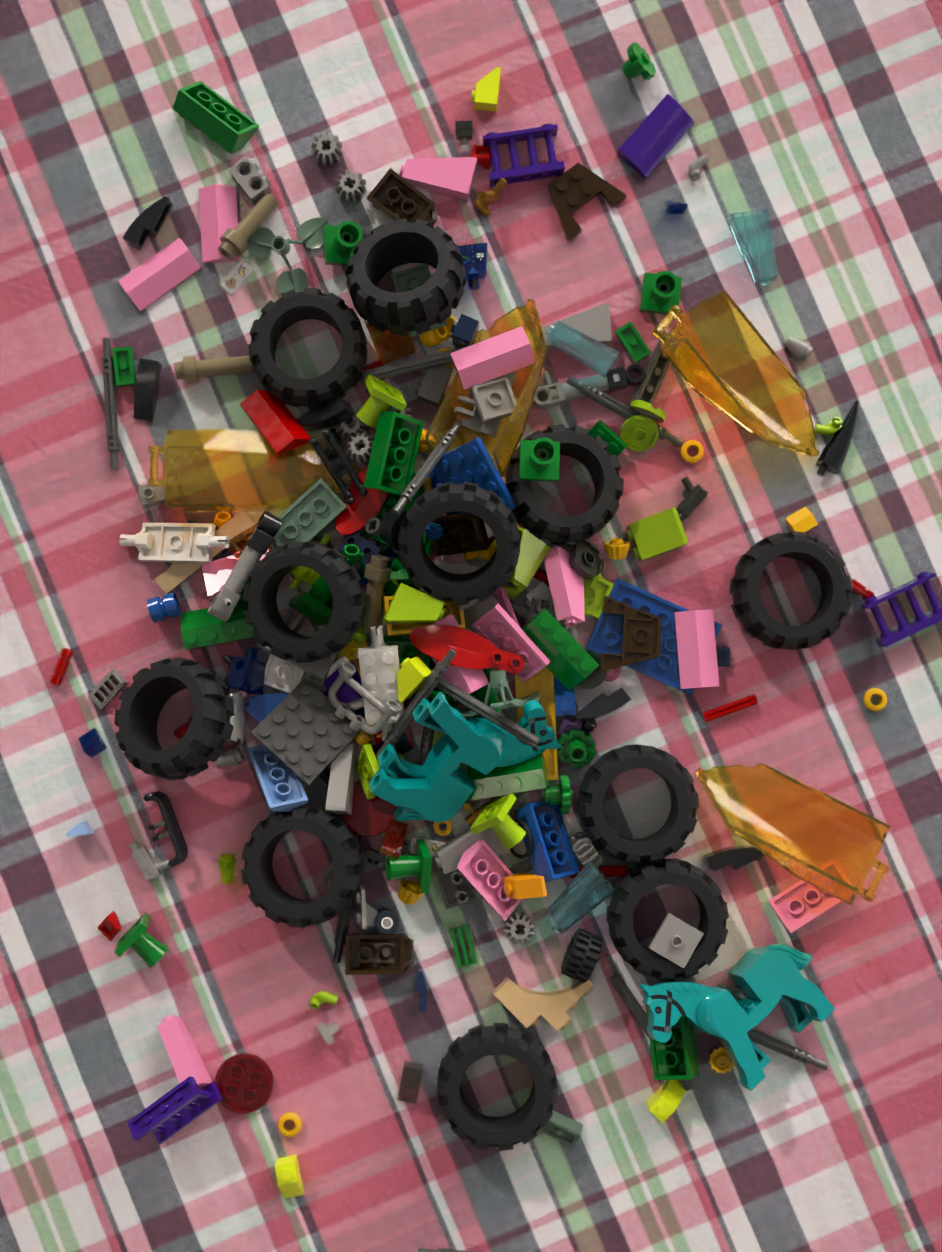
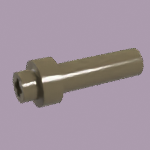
(235, 241)
(194, 369)
(377, 574)

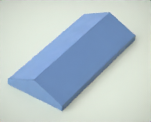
(279, 784)

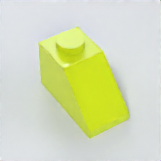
(487, 91)
(411, 677)
(666, 1099)
(289, 1176)

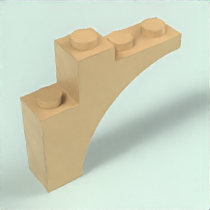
(530, 1004)

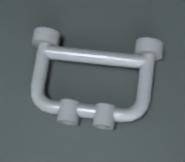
(343, 710)

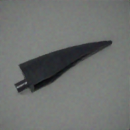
(835, 451)

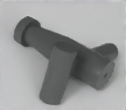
(525, 613)

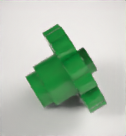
(638, 63)
(576, 748)
(560, 795)

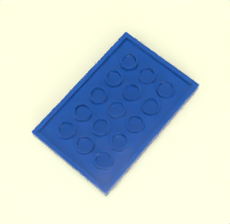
(608, 633)

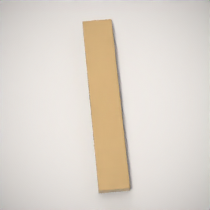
(182, 571)

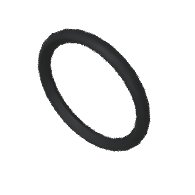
(529, 840)

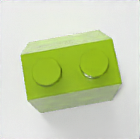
(656, 534)
(530, 557)
(413, 607)

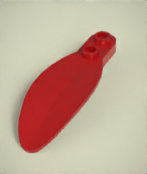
(362, 509)
(471, 648)

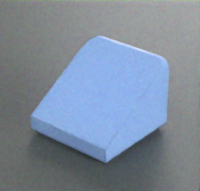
(82, 828)

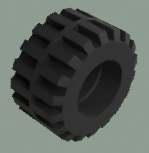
(582, 955)

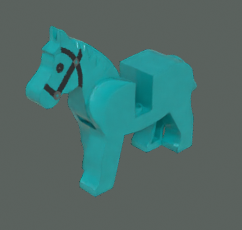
(441, 786)
(765, 978)

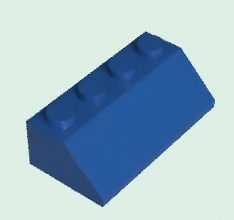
(551, 847)

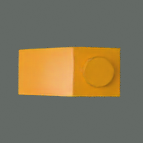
(524, 886)

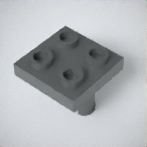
(456, 889)

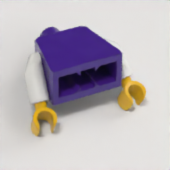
(345, 692)

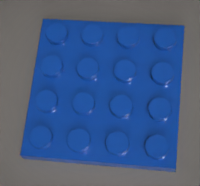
(473, 465)

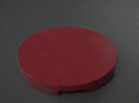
(368, 815)
(244, 1083)

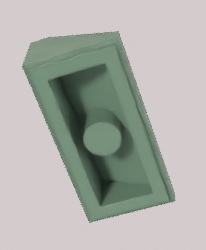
(563, 1128)

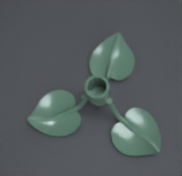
(264, 240)
(499, 683)

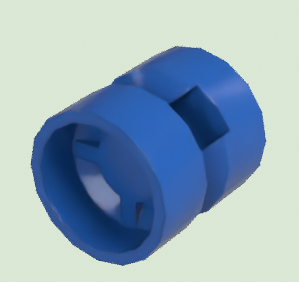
(164, 607)

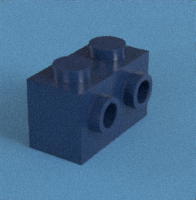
(464, 331)
(367, 547)

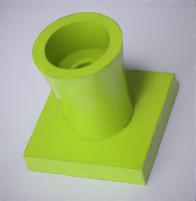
(381, 398)
(367, 767)
(495, 817)

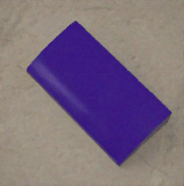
(656, 136)

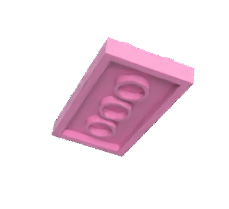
(508, 636)

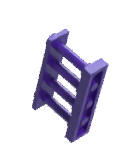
(535, 169)
(904, 628)
(174, 1110)

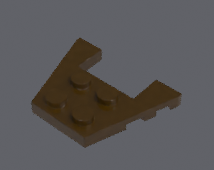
(575, 190)
(639, 636)

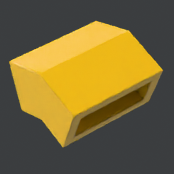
(801, 521)

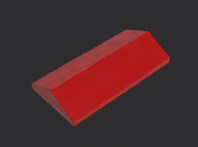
(274, 421)

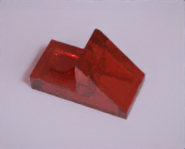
(393, 838)

